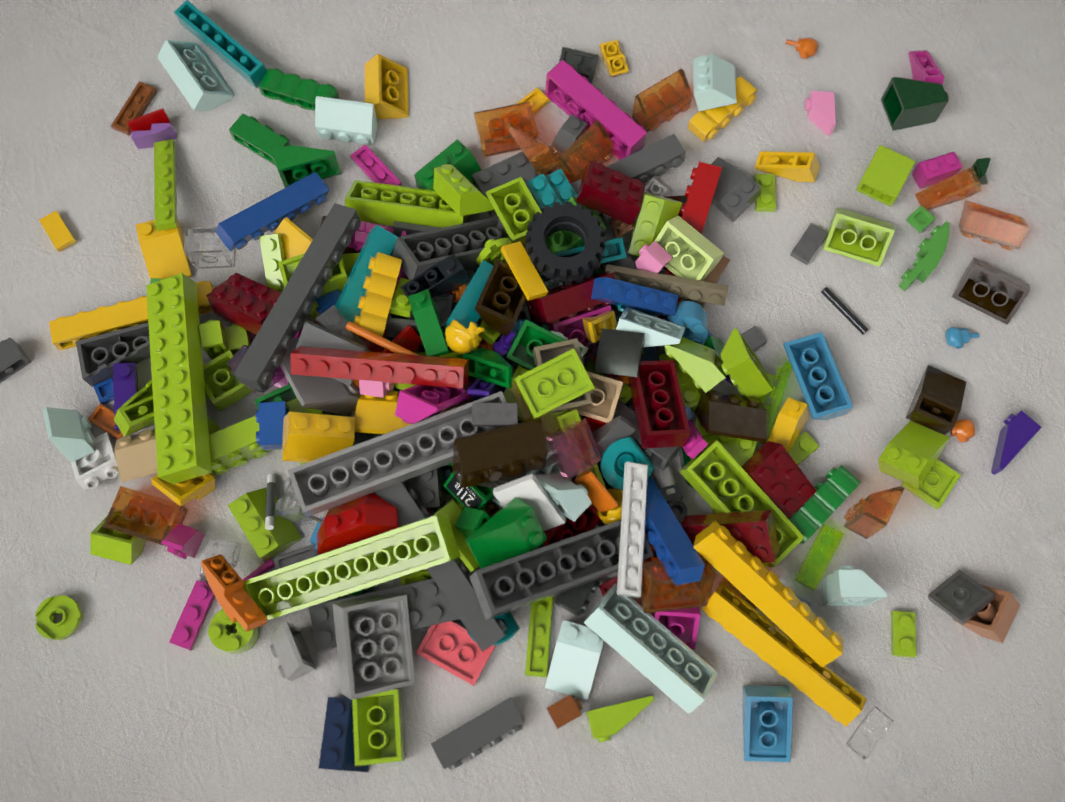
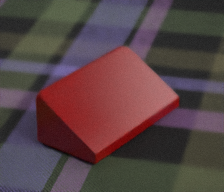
(145, 122)

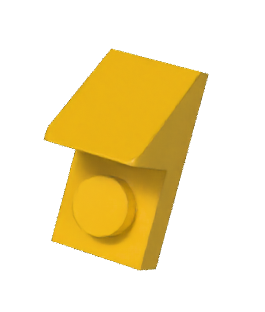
(594, 325)

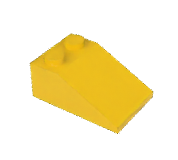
(163, 250)

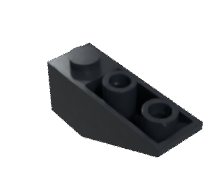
(439, 279)

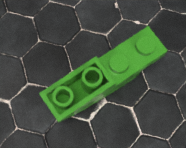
(928, 257)

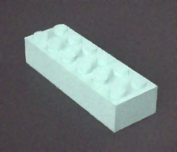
(652, 649)

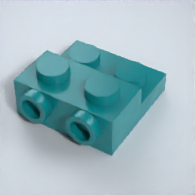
(550, 189)

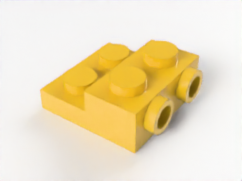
(186, 490)

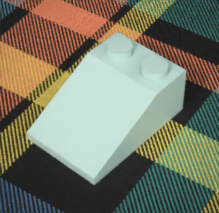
(656, 330)
(574, 660)

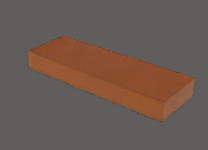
(134, 107)

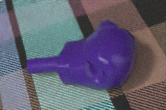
(504, 345)

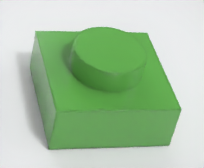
(920, 219)

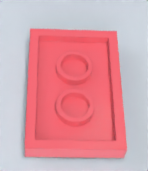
(454, 651)

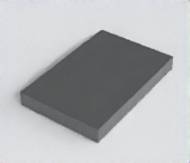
(318, 336)

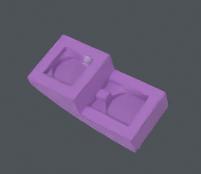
(158, 133)

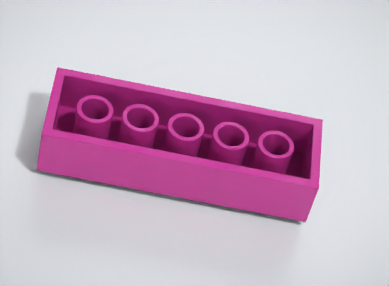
(580, 98)

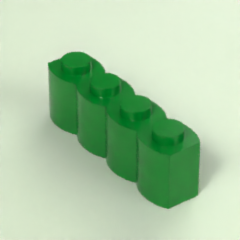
(294, 90)
(824, 501)

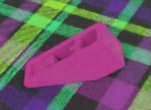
(925, 68)

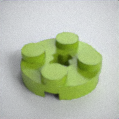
(493, 251)
(69, 624)

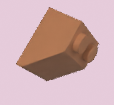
(996, 617)

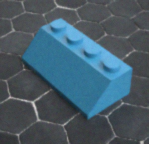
(818, 377)

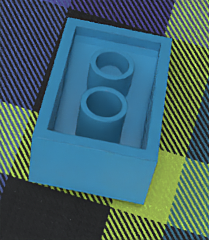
(767, 723)

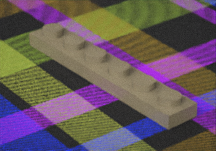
(683, 287)

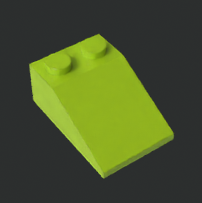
(912, 453)

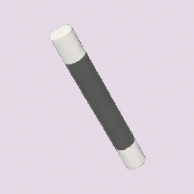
(270, 502)

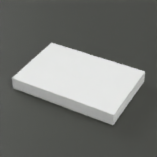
(532, 493)

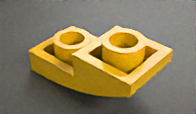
(613, 58)

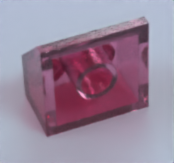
(574, 448)

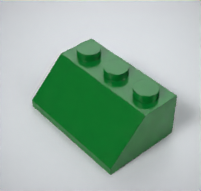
(455, 155)
(528, 338)

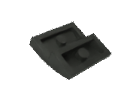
(583, 62)
(619, 352)

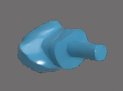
(958, 336)

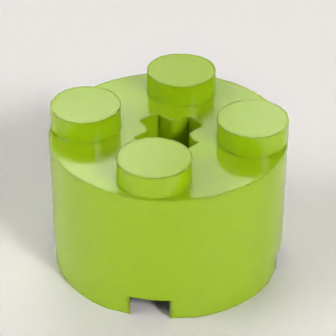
(224, 639)

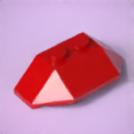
(356, 522)

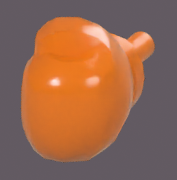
(805, 46)
(964, 430)

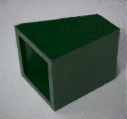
(913, 102)

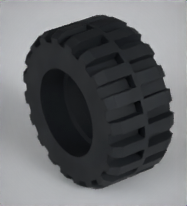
(571, 219)

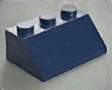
(338, 737)

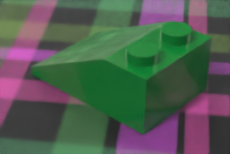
(299, 162)
(506, 535)

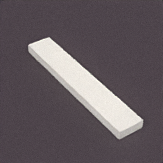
(632, 530)

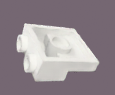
(97, 465)

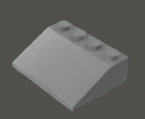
(320, 392)
(373, 645)

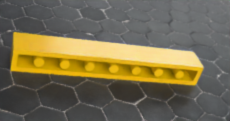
(105, 319)
(769, 594)
(784, 655)

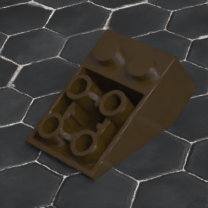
(937, 400)

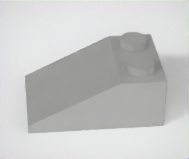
(291, 651)

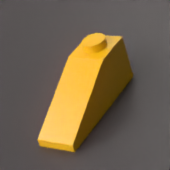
(789, 165)
(789, 423)

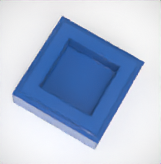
(105, 391)

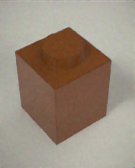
(565, 711)

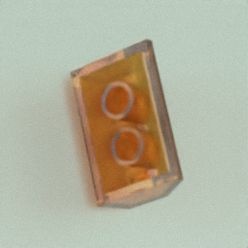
(662, 101)
(492, 128)
(591, 145)
(992, 225)
(872, 512)
(144, 515)
(662, 594)

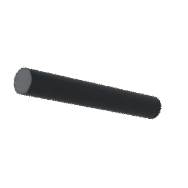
(845, 311)

